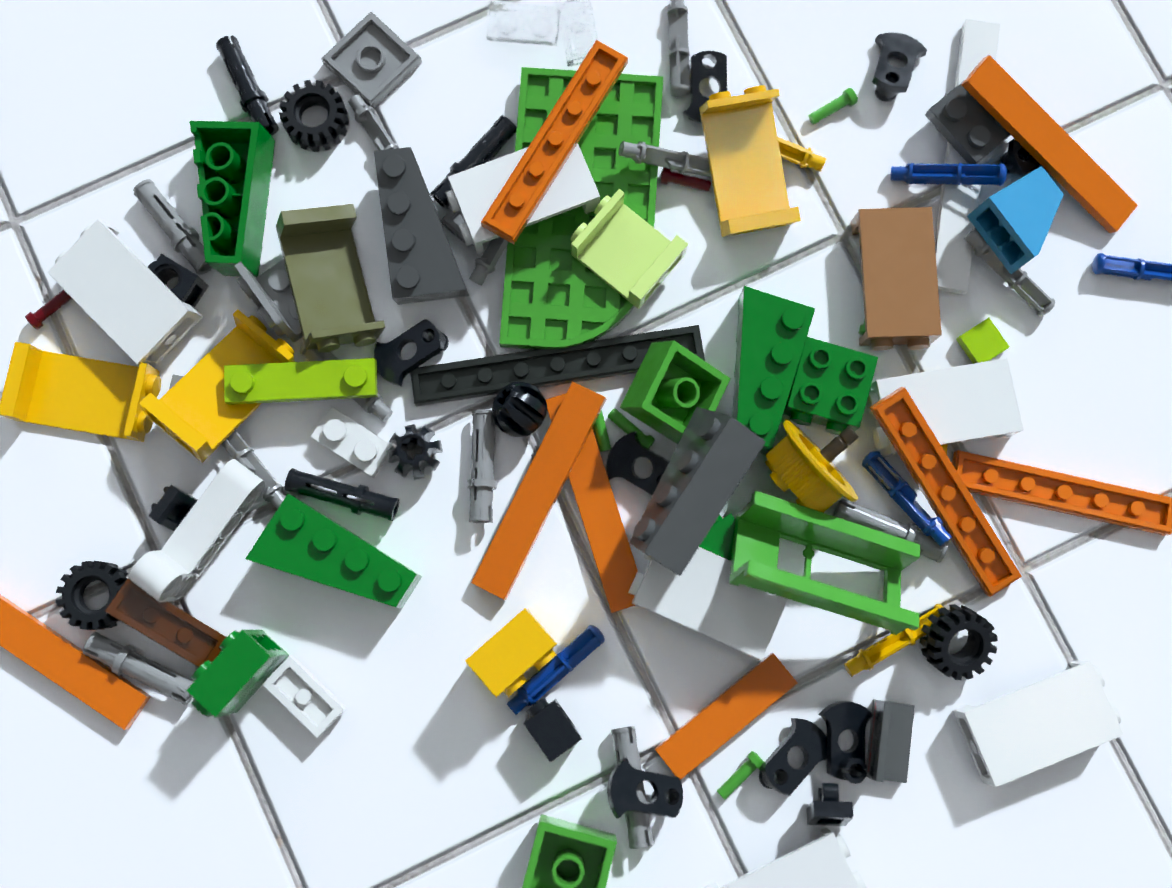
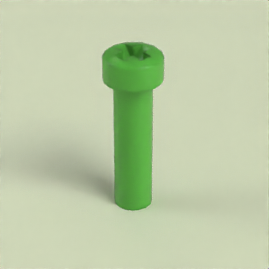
(847, 98)
(628, 427)
(602, 434)
(740, 775)

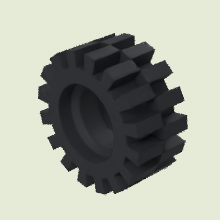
(308, 97)
(74, 588)
(974, 651)

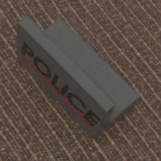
(889, 741)

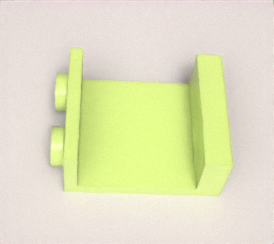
(626, 250)

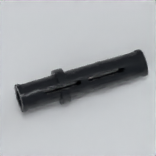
(252, 97)
(480, 153)
(301, 483)

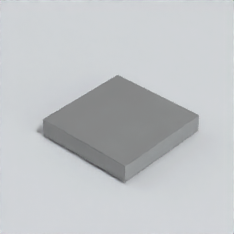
(371, 60)

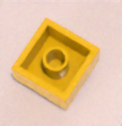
(511, 653)

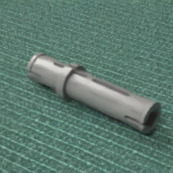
(183, 239)
(482, 467)
(868, 518)
(129, 662)
(637, 823)

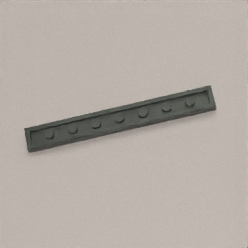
(543, 366)

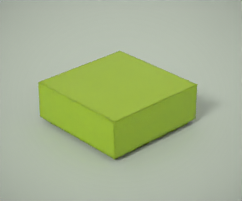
(982, 342)

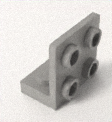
(273, 297)

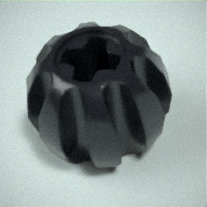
(519, 409)
(409, 442)

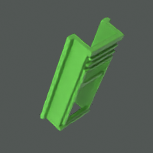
(757, 550)

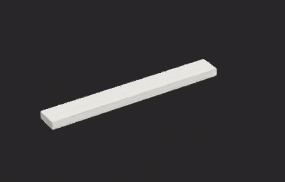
(958, 201)

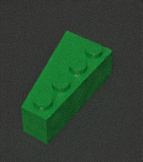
(767, 357)
(323, 551)

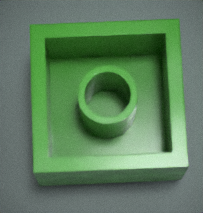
(671, 387)
(569, 856)

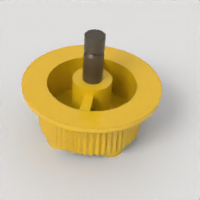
(809, 470)

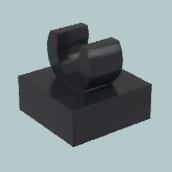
(172, 507)
(828, 808)

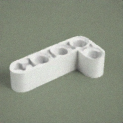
(200, 535)

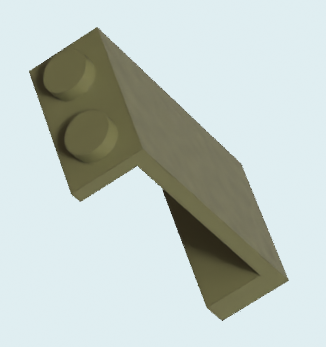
(327, 277)

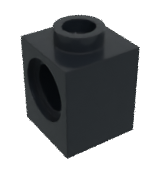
(189, 286)
(551, 728)

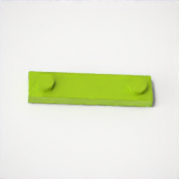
(300, 381)

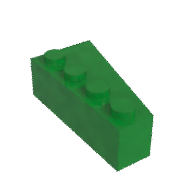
(233, 190)

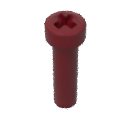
(684, 180)
(35, 319)

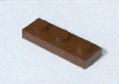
(165, 624)

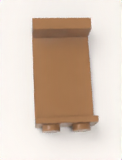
(898, 277)

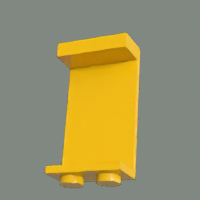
(746, 161)
(78, 393)
(195, 406)

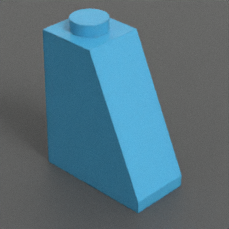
(1018, 218)

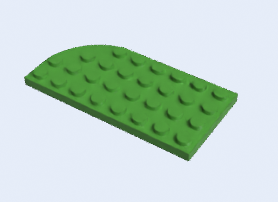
(547, 291)

